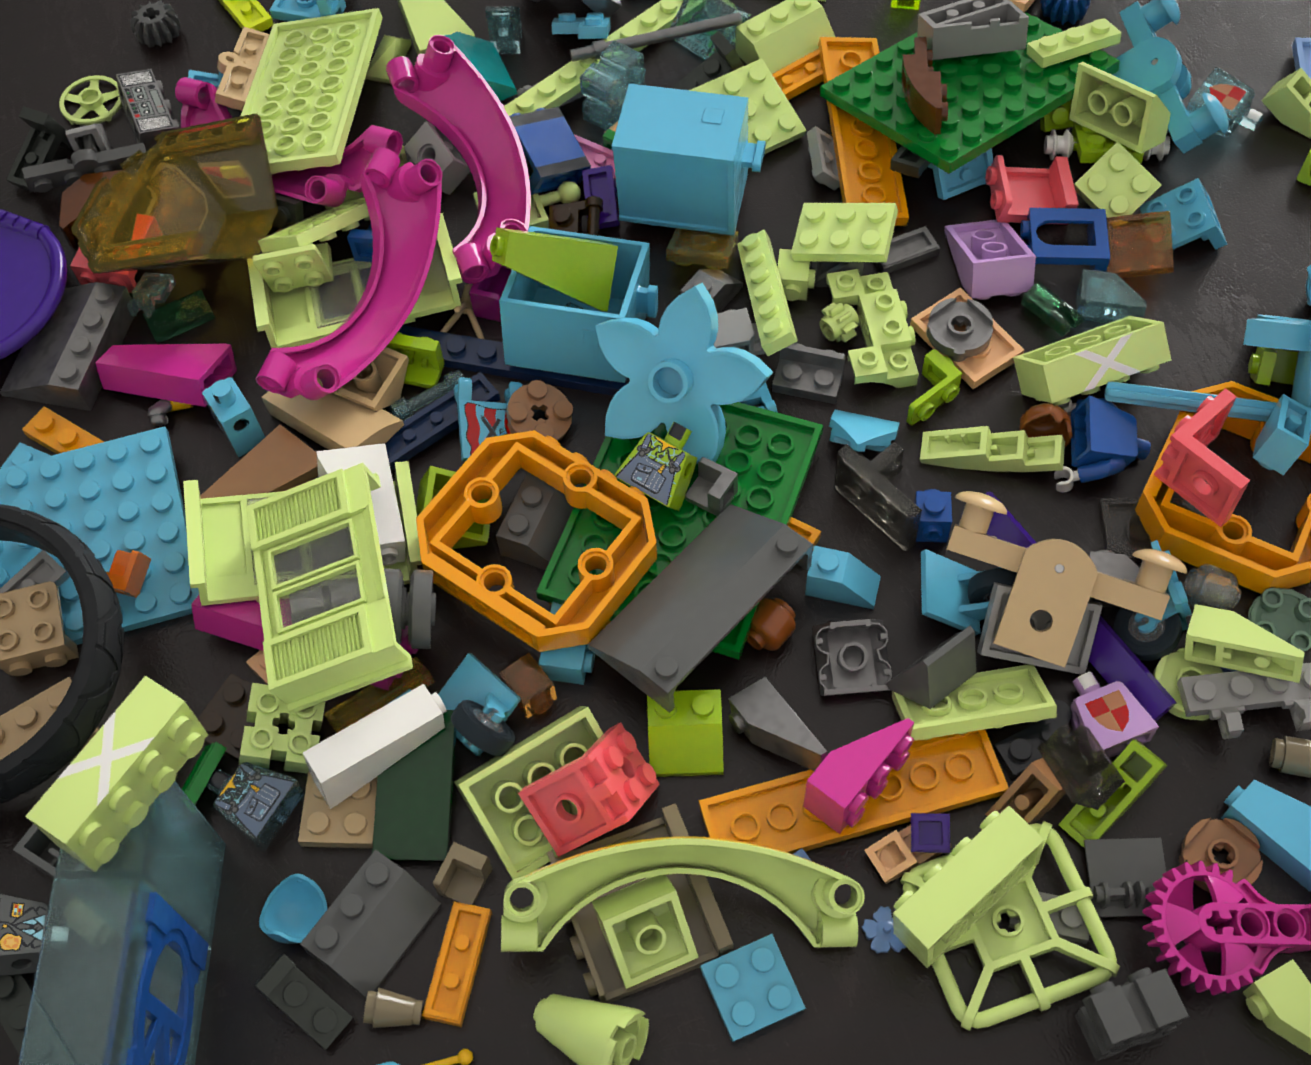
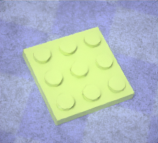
(769, 111)

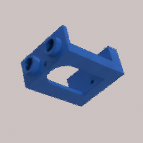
(1095, 254)

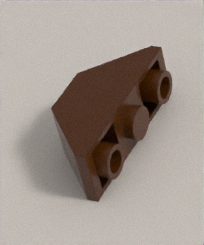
(74, 199)

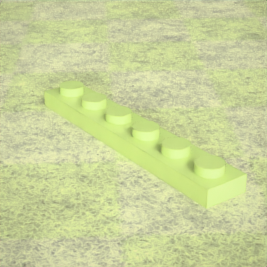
(766, 293)

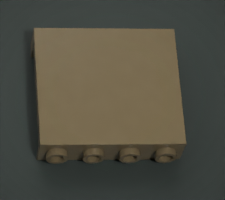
(697, 901)

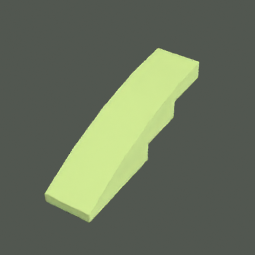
(986, 451)

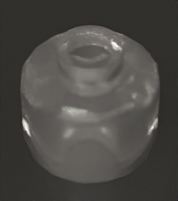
(1212, 587)

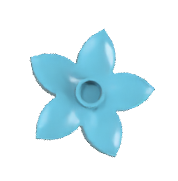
(1289, 335)
(677, 373)

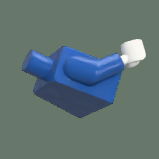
(1101, 441)

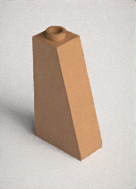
(271, 466)

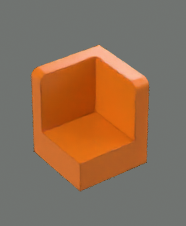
(128, 572)

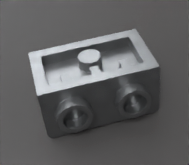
(809, 373)

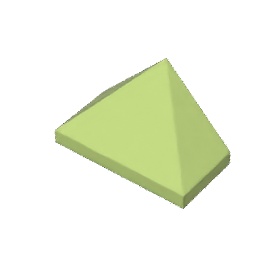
(388, 49)

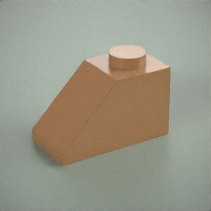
(1031, 793)

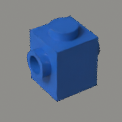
(935, 516)

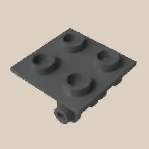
(1123, 874)

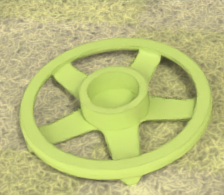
(90, 100)

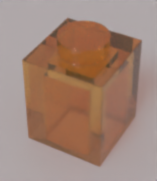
(530, 684)

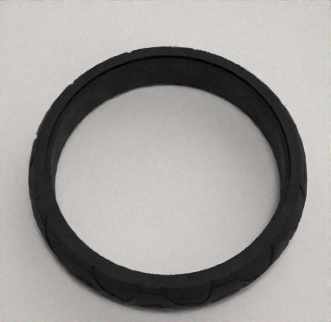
(98, 662)

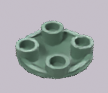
(1284, 615)

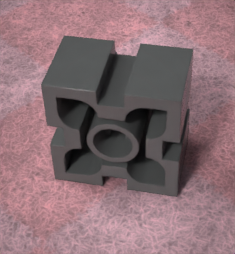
(1130, 1013)

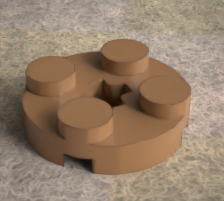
(543, 397)
(1220, 835)

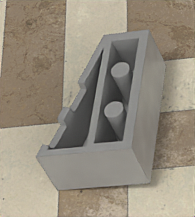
(973, 28)

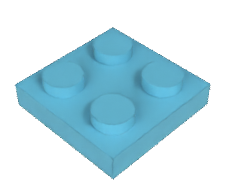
(752, 987)

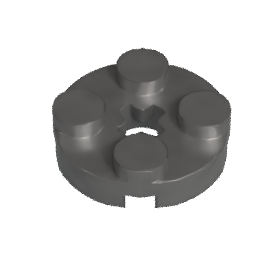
(955, 343)

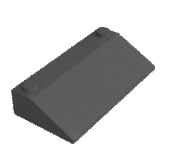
(699, 600)

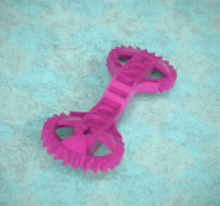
(1237, 903)

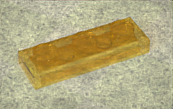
(374, 698)

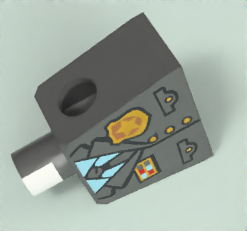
(20, 934)

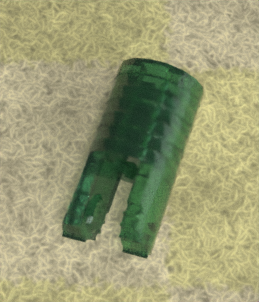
(1051, 309)

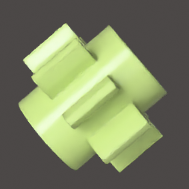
(839, 322)

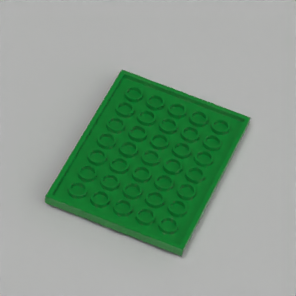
(986, 96)
(771, 462)

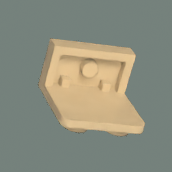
(33, 630)

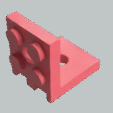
(1190, 462)
(604, 785)

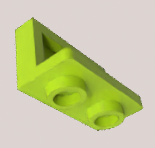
(424, 357)

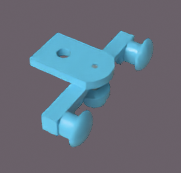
(1158, 68)

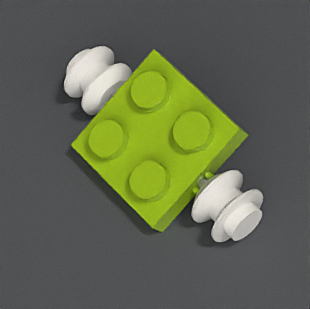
(1092, 145)

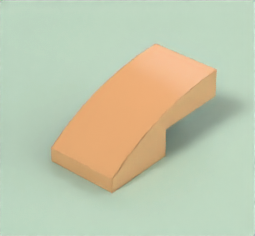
(893, 855)

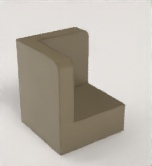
(462, 874)

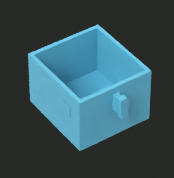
(683, 158)
(564, 339)

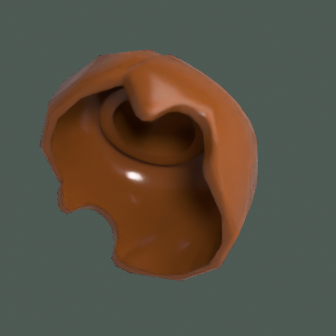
(1046, 420)

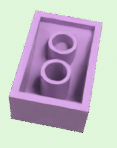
(991, 259)

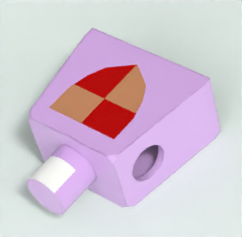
(1110, 714)

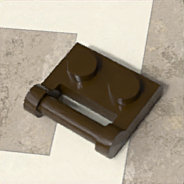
(569, 215)

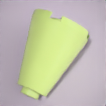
(592, 1030)

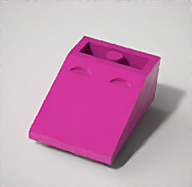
(855, 773)

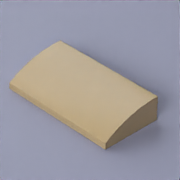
(333, 420)

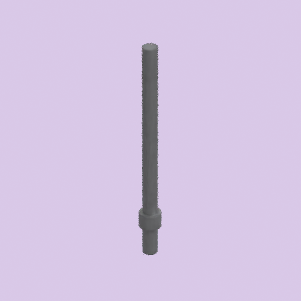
(597, 47)

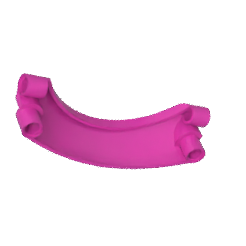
(466, 110)
(405, 227)

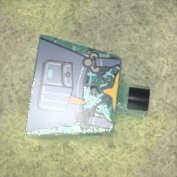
(255, 801)

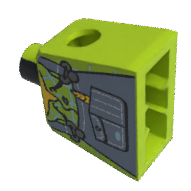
(660, 466)

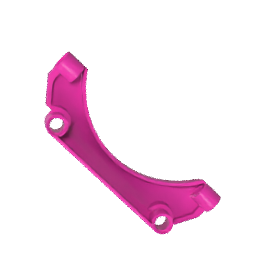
(315, 185)

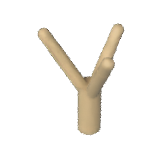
(465, 309)

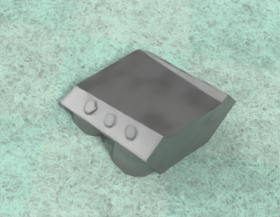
(852, 657)

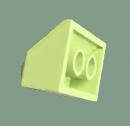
(783, 33)
(1118, 109)

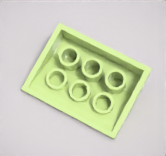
(494, 789)

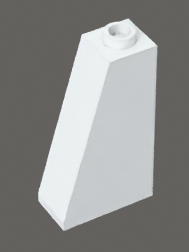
(384, 498)
(374, 744)

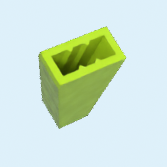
(565, 264)

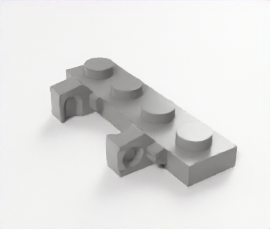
(1231, 693)

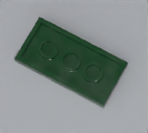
(416, 801)

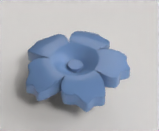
(881, 931)

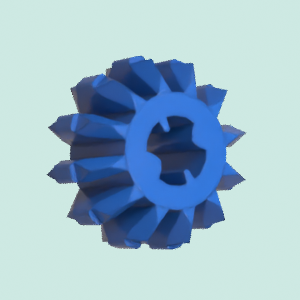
(1065, 10)

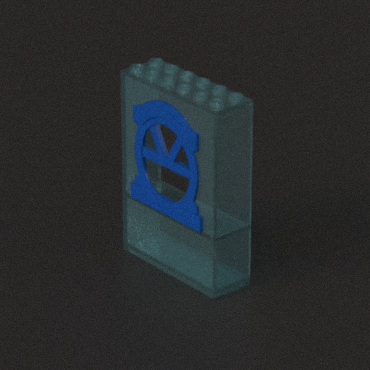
(129, 947)

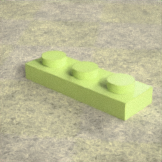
(1073, 42)

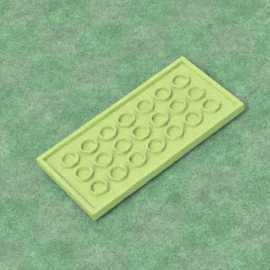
(312, 87)

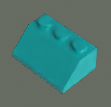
(487, 61)

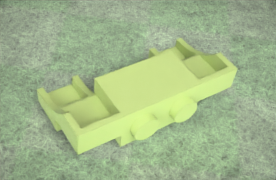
(883, 327)

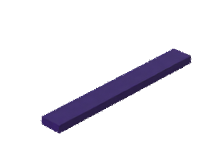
(1108, 653)

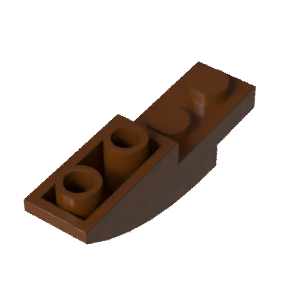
(923, 87)

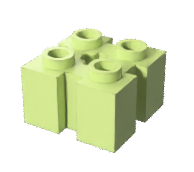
(266, 743)

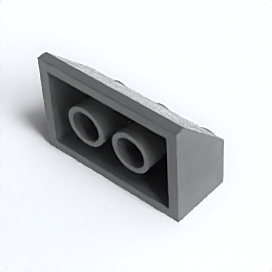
(534, 523)
(371, 924)

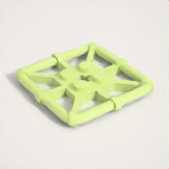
(1031, 938)

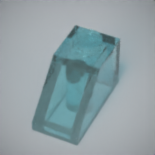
(505, 28)
(1107, 297)

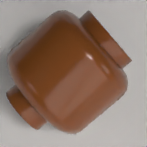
(771, 624)

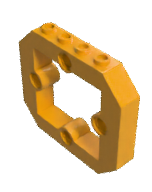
(1202, 541)
(596, 596)

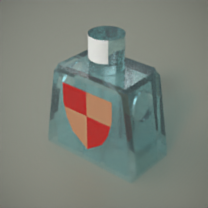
(1233, 96)

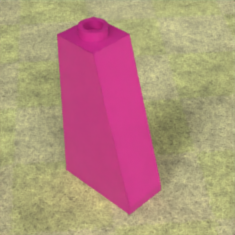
(166, 370)

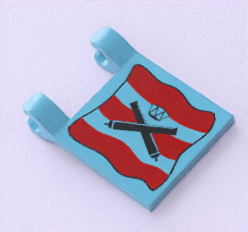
(479, 418)

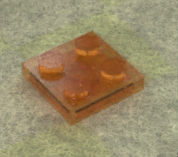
(1140, 244)

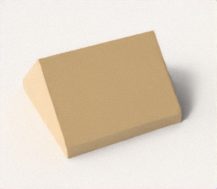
(379, 382)

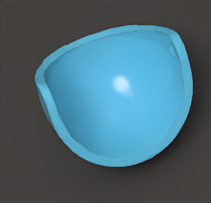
(292, 909)

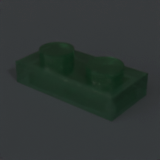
(179, 316)

